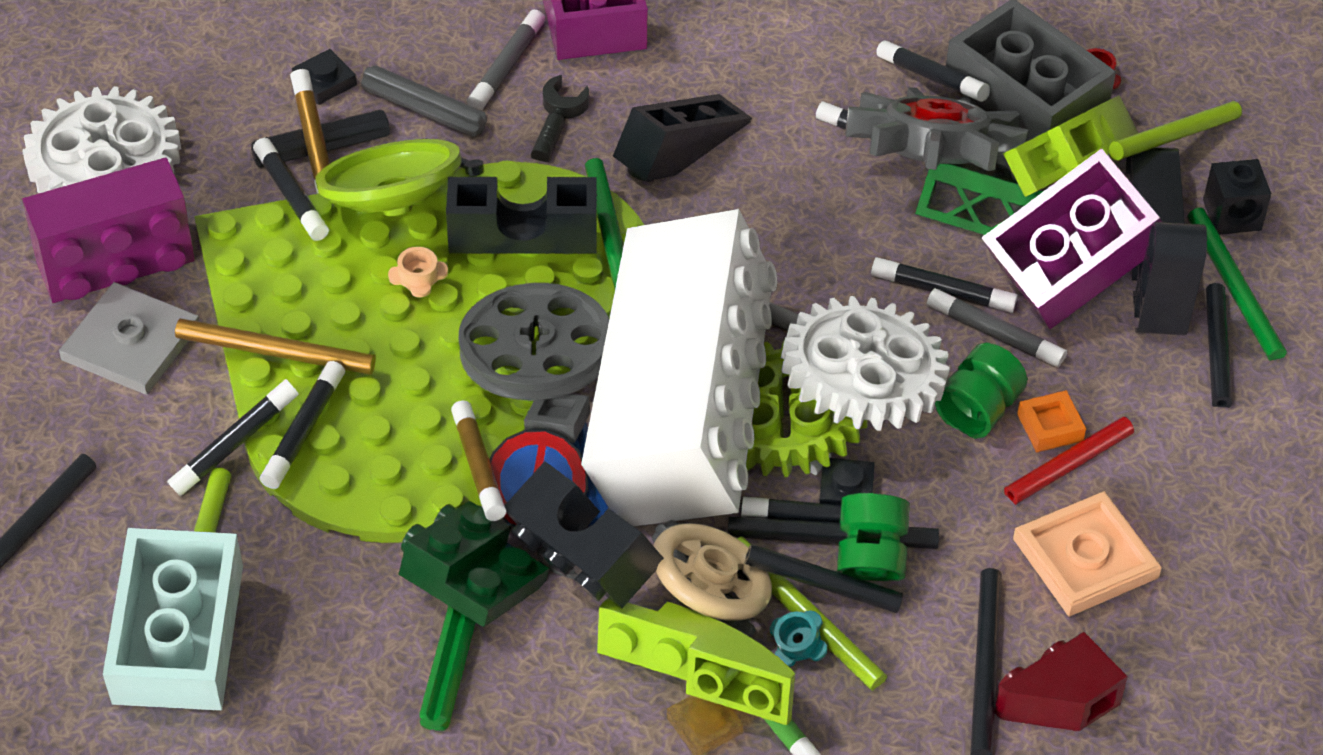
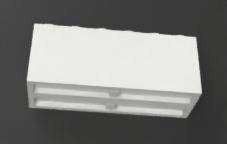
(681, 370)

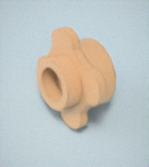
(418, 271)

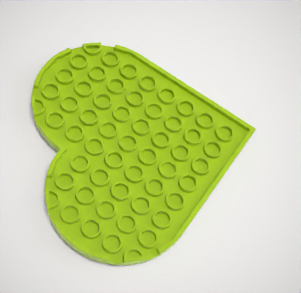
(386, 439)

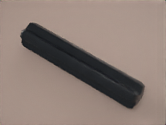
(336, 134)

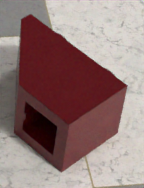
(1064, 688)

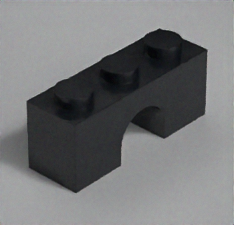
(490, 224)
(607, 556)

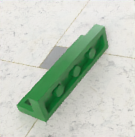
(974, 182)

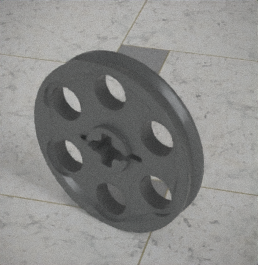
(516, 335)

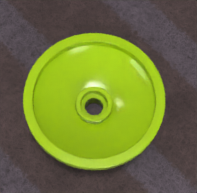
(389, 175)

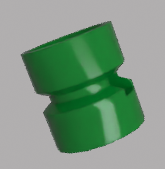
(981, 390)
(873, 519)

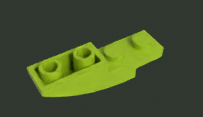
(1068, 145)
(709, 654)

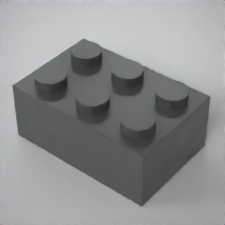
(1030, 68)

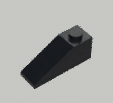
(674, 134)

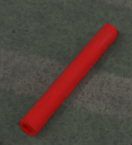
(1069, 460)

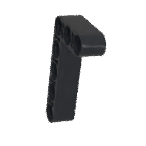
(1174, 251)

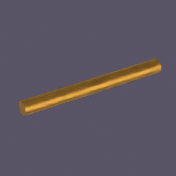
(274, 346)

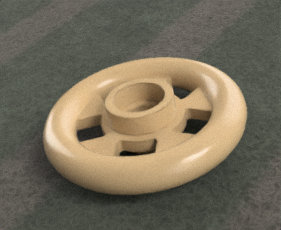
(712, 572)

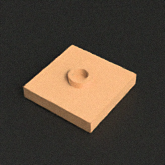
(1086, 553)

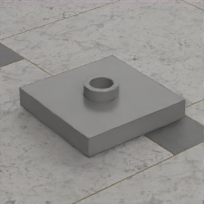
(127, 338)

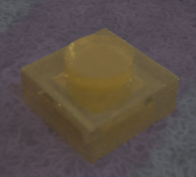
(703, 724)

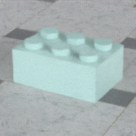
(173, 619)

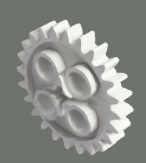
(98, 138)
(865, 363)

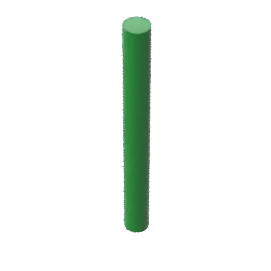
(607, 217)
(1239, 288)

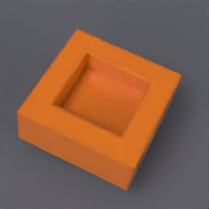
(1051, 421)

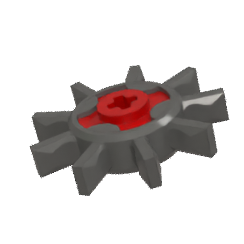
(935, 129)

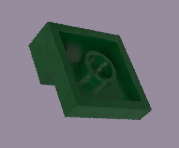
(470, 563)

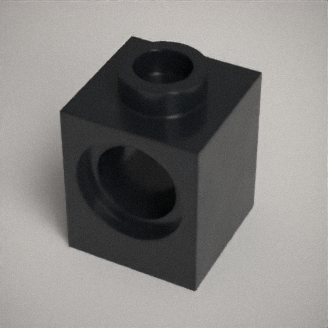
(1237, 196)

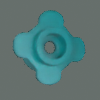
(790, 625)

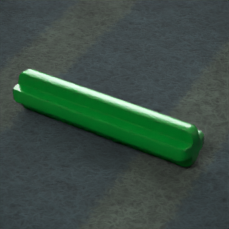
(446, 671)

